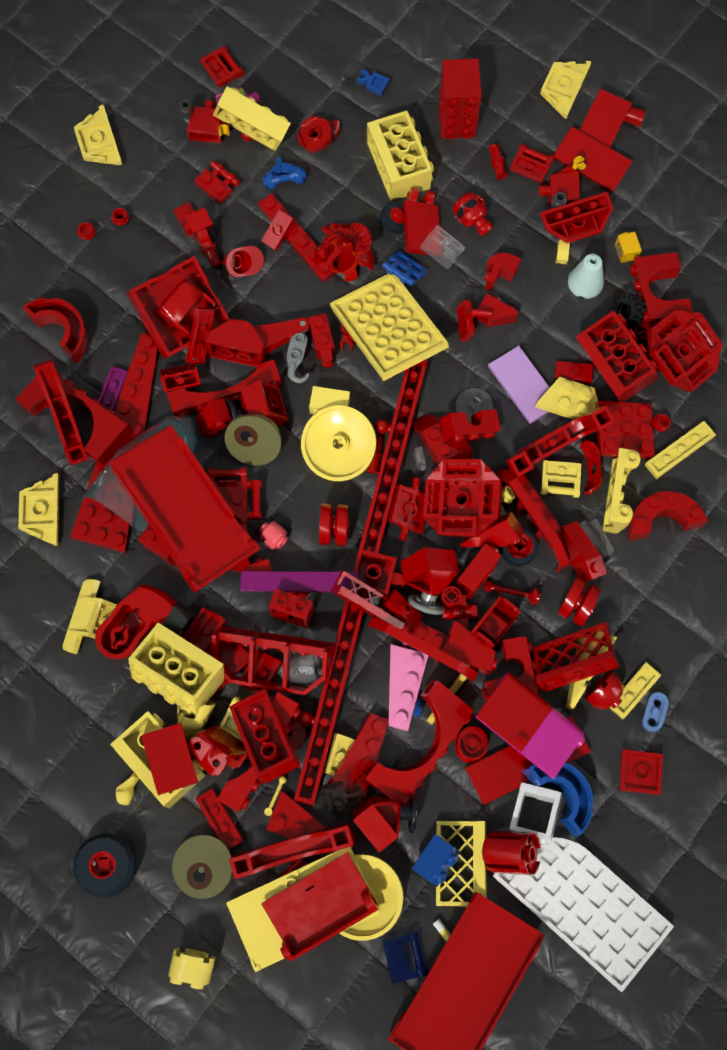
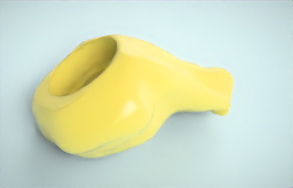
(125, 791)

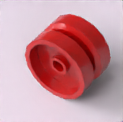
(334, 524)
(582, 603)

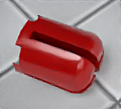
(511, 852)

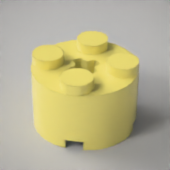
(191, 967)

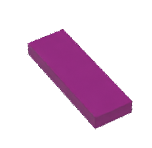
(112, 387)

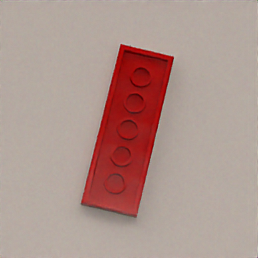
(503, 773)

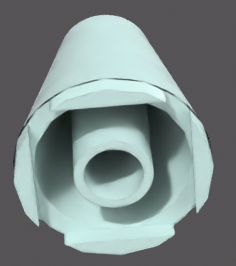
(587, 277)

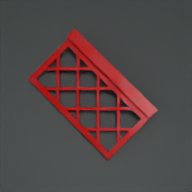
(577, 669)

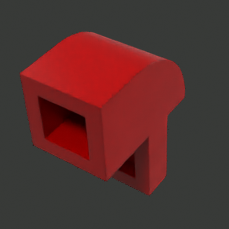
(503, 266)

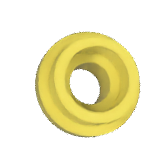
(507, 495)

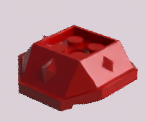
(684, 349)
(449, 484)

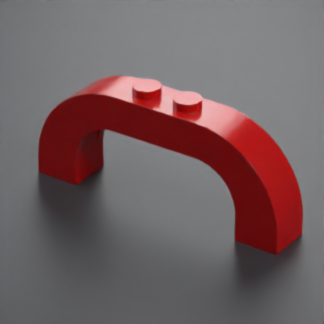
(587, 423)

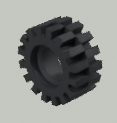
(636, 309)

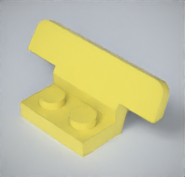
(87, 616)

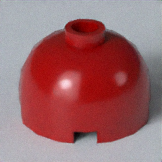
(606, 692)

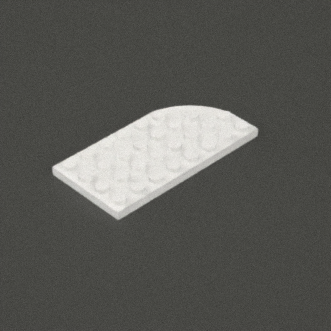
(590, 910)

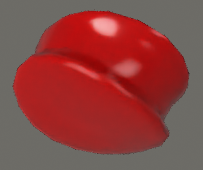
(471, 745)

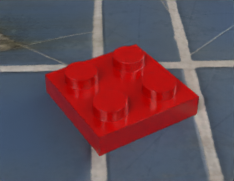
(640, 772)

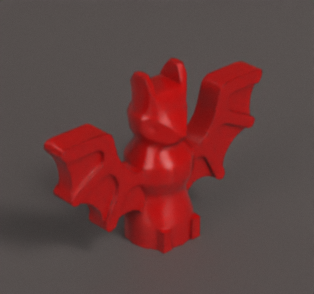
(461, 612)

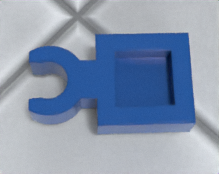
(374, 83)

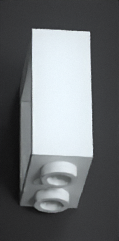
(541, 794)

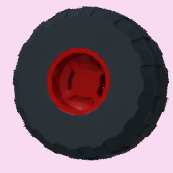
(104, 865)

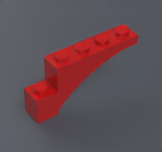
(61, 411)

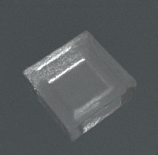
(419, 458)

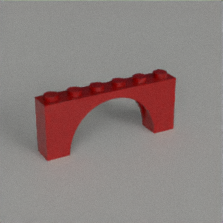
(108, 430)
(449, 716)

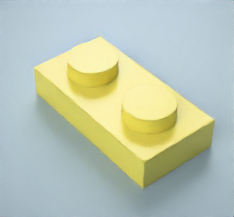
(337, 753)

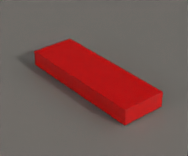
(200, 329)
(219, 819)

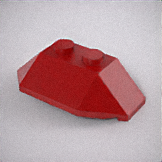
(579, 218)
(432, 436)

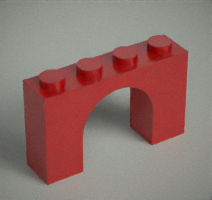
(653, 268)

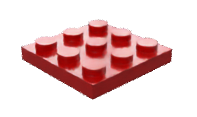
(630, 430)

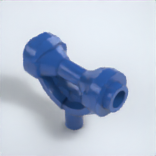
(273, 178)

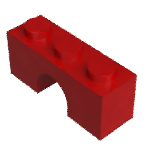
(458, 428)
(519, 651)

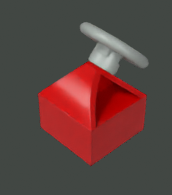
(429, 572)

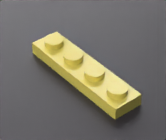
(680, 450)

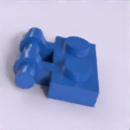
(404, 268)

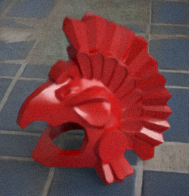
(347, 247)

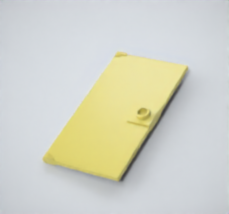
(253, 923)

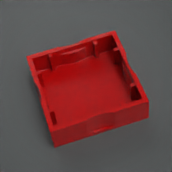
(151, 294)

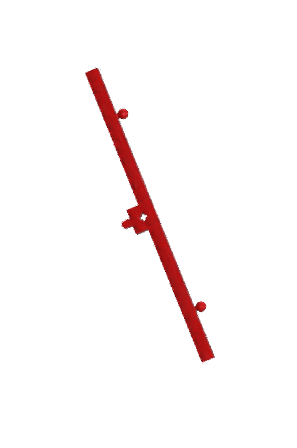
(367, 561)

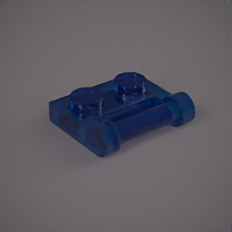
(398, 961)

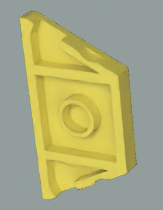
(564, 85)
(97, 139)
(568, 398)
(41, 510)

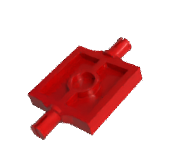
(408, 509)

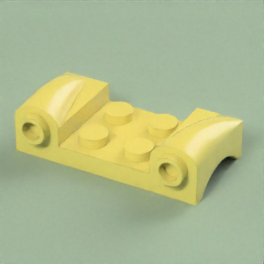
(619, 515)

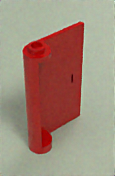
(318, 914)

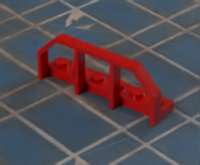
(539, 514)
(267, 641)
(426, 641)

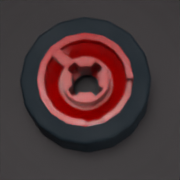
(525, 555)

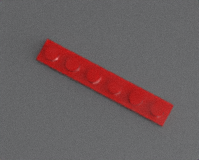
(297, 238)

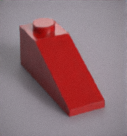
(500, 534)
(583, 553)

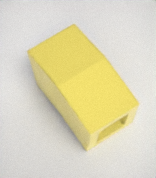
(562, 252)

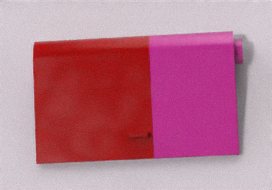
(530, 725)

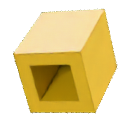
(627, 246)

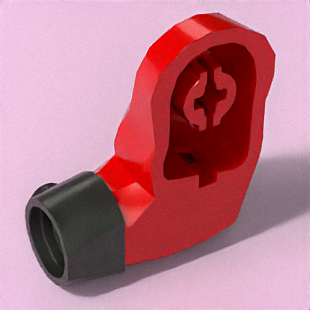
(136, 617)

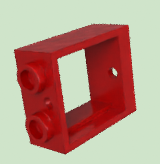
(478, 571)
(286, 604)

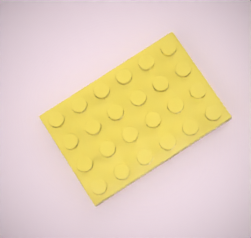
(389, 326)

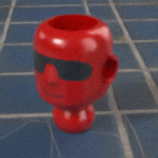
(471, 212)

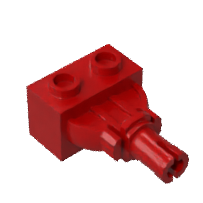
(198, 226)

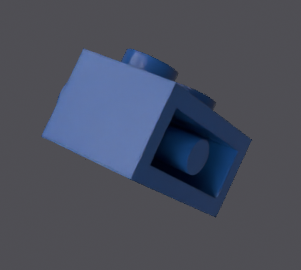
(436, 861)

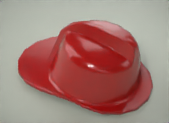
(244, 261)

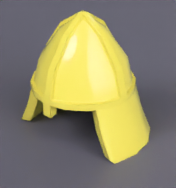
(194, 724)

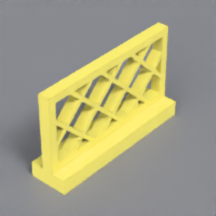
(479, 869)

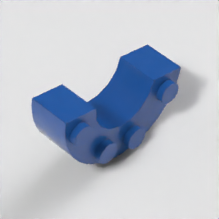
(576, 793)

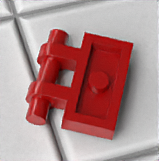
(213, 186)

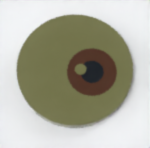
(253, 439)
(202, 866)

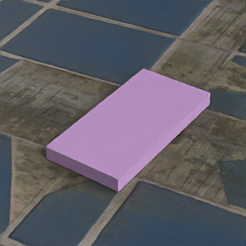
(520, 382)

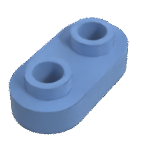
(655, 713)

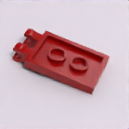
(419, 220)

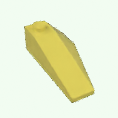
(577, 688)

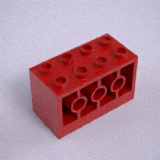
(459, 98)
(614, 368)

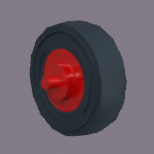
(393, 217)

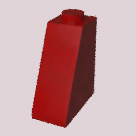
(470, 649)

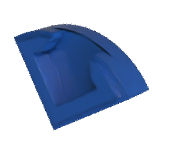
(418, 708)

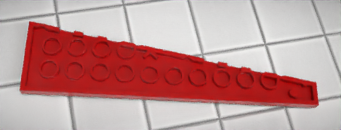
(95, 521)

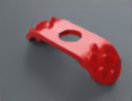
(593, 457)

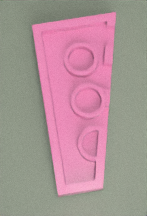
(405, 680)

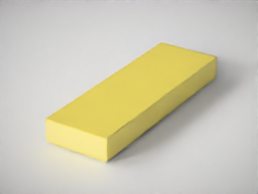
(636, 689)

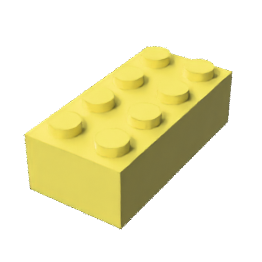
(251, 118)

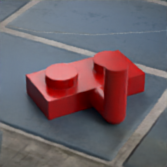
(465, 319)

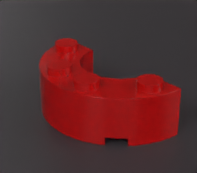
(60, 312)
(668, 504)

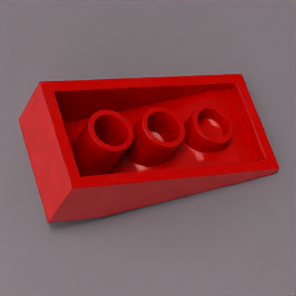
(264, 737)

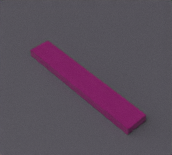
(292, 581)

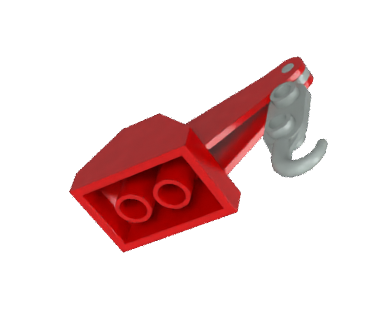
(247, 345)

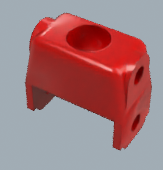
(180, 307)
(496, 622)
(214, 746)

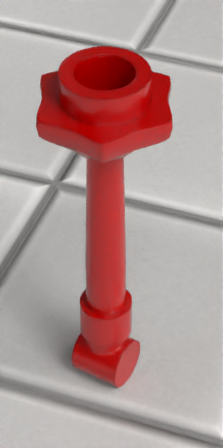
(533, 595)

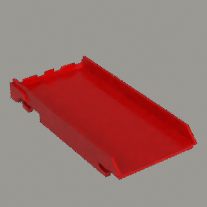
(183, 507)
(469, 981)

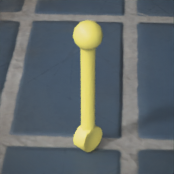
(268, 811)

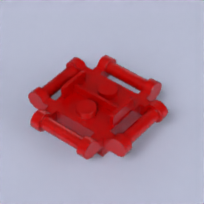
(236, 493)

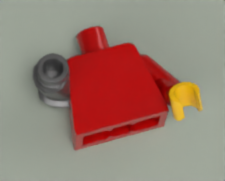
(202, 123)
(563, 185)

